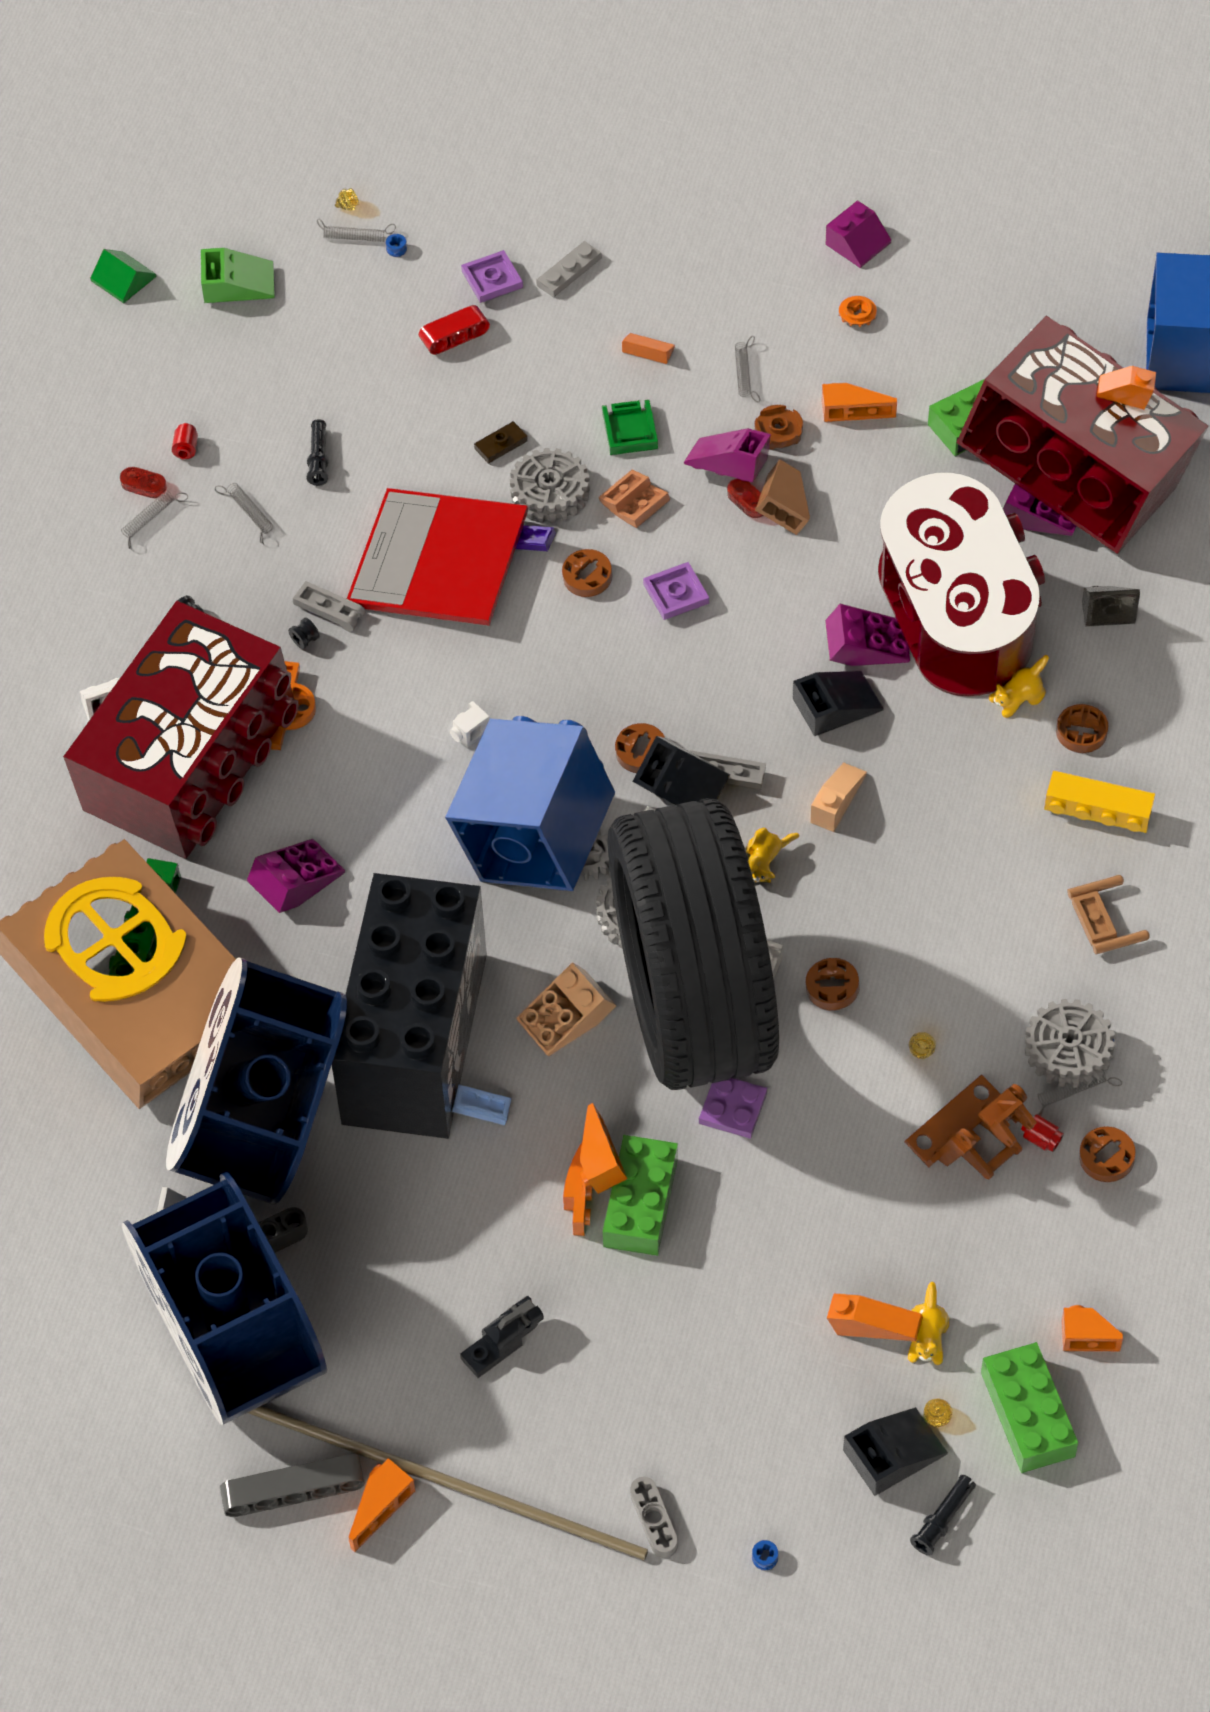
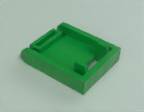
(629, 427)

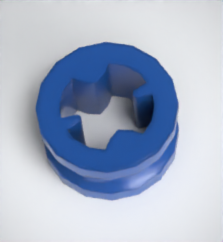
(396, 251)
(758, 1548)

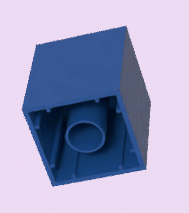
(1180, 323)
(531, 803)

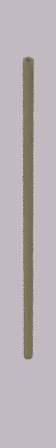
(452, 1483)

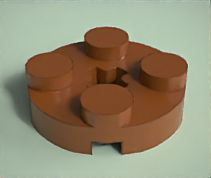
(780, 415)

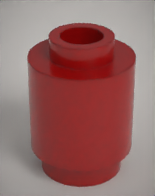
(184, 441)
(1043, 1134)

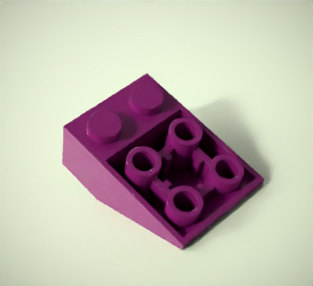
(731, 453)
(1035, 514)
(864, 638)
(293, 874)

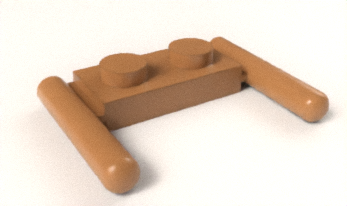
(1095, 918)

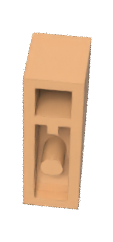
(836, 796)

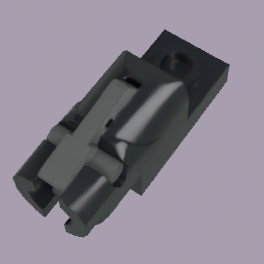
(502, 1336)

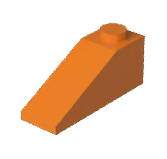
(853, 402)
(598, 1154)
(872, 1318)
(383, 1494)

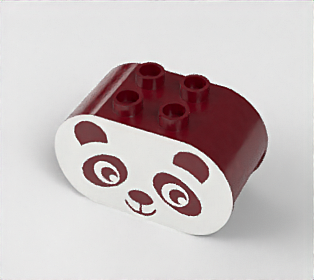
(959, 582)

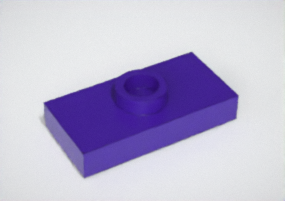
(536, 538)

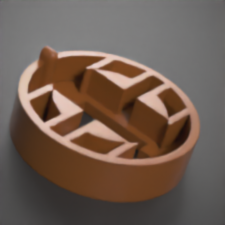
(593, 583)
(1082, 716)
(627, 739)
(833, 995)
(1103, 1171)

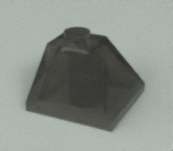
(1110, 605)

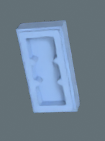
(481, 1104)

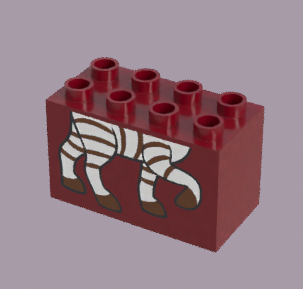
(1075, 451)
(182, 730)

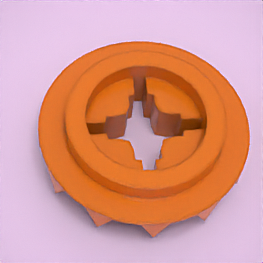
(852, 305)

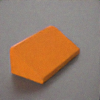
(647, 348)

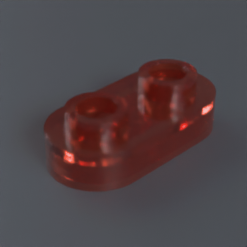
(140, 482)
(748, 498)

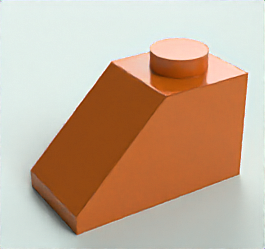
(1128, 386)
(1088, 1331)

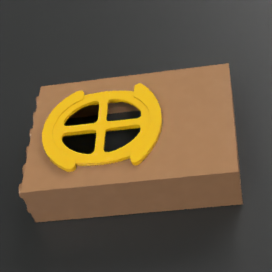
(133, 1025)

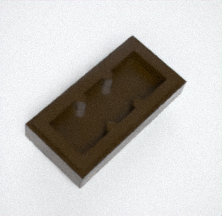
(500, 442)

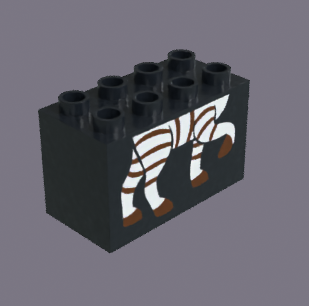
(410, 1005)

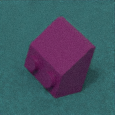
(857, 234)

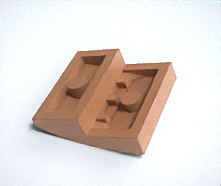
(634, 498)

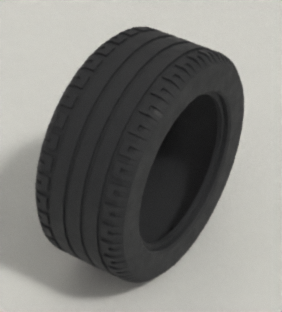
(694, 943)

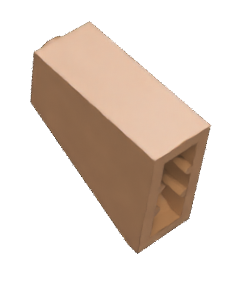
(784, 498)

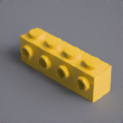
(1099, 801)

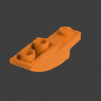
(576, 1195)

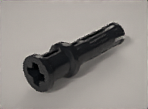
(317, 460)
(936, 1524)

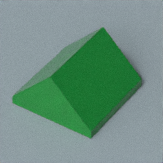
(120, 274)

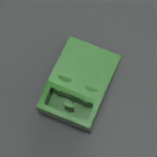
(235, 276)

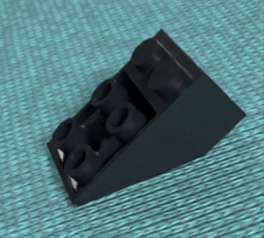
(834, 699)
(679, 774)
(892, 1449)

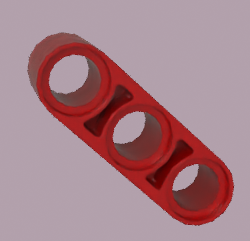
(454, 329)

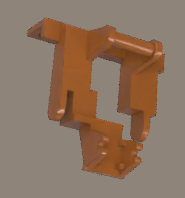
(953, 1127)

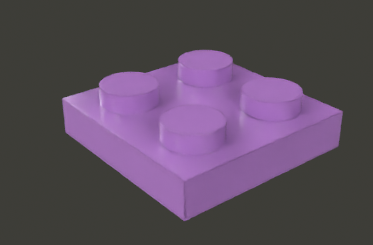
(492, 276)
(676, 590)
(733, 1106)

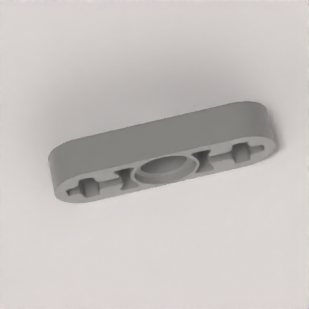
(655, 1504)

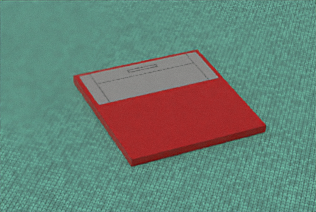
(438, 556)

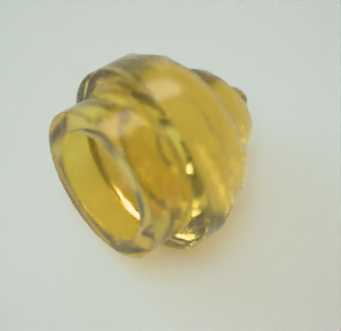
(347, 199)
(922, 1045)
(937, 1412)

